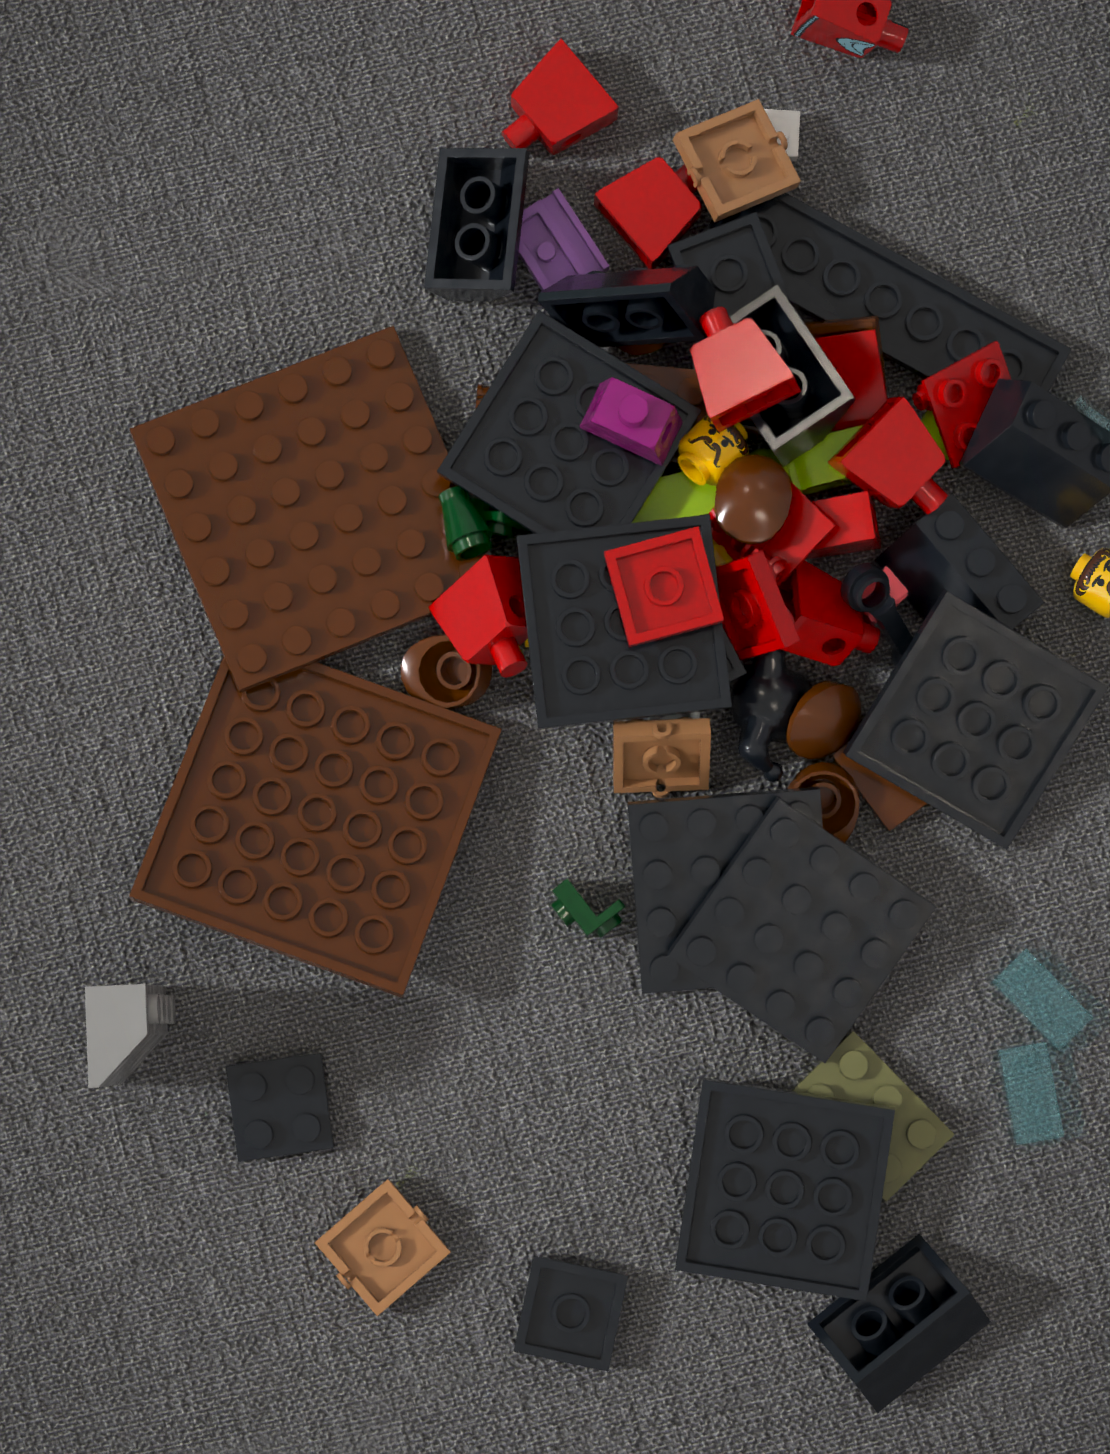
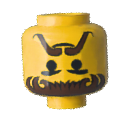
(708, 452)
(1093, 581)

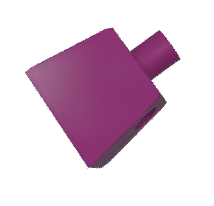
(633, 420)

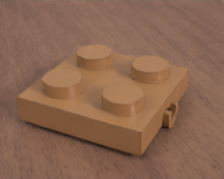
(737, 160)
(661, 753)
(382, 1247)

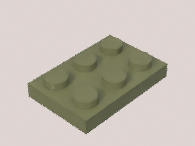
(861, 1076)

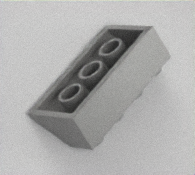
(124, 1028)

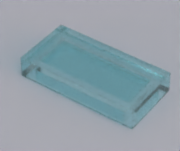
(1041, 999)
(1030, 1093)

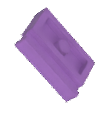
(556, 242)

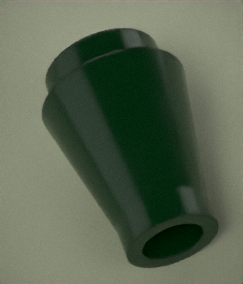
(464, 526)

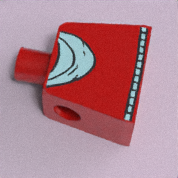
(849, 25)

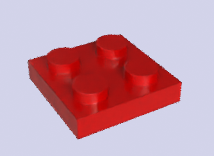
(663, 586)
(753, 607)

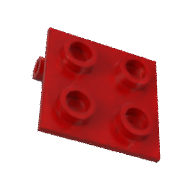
(860, 366)
(960, 396)
(791, 545)

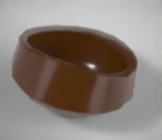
(752, 499)
(440, 676)
(824, 720)
(837, 794)

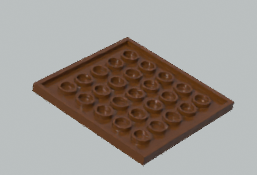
(307, 506)
(318, 820)

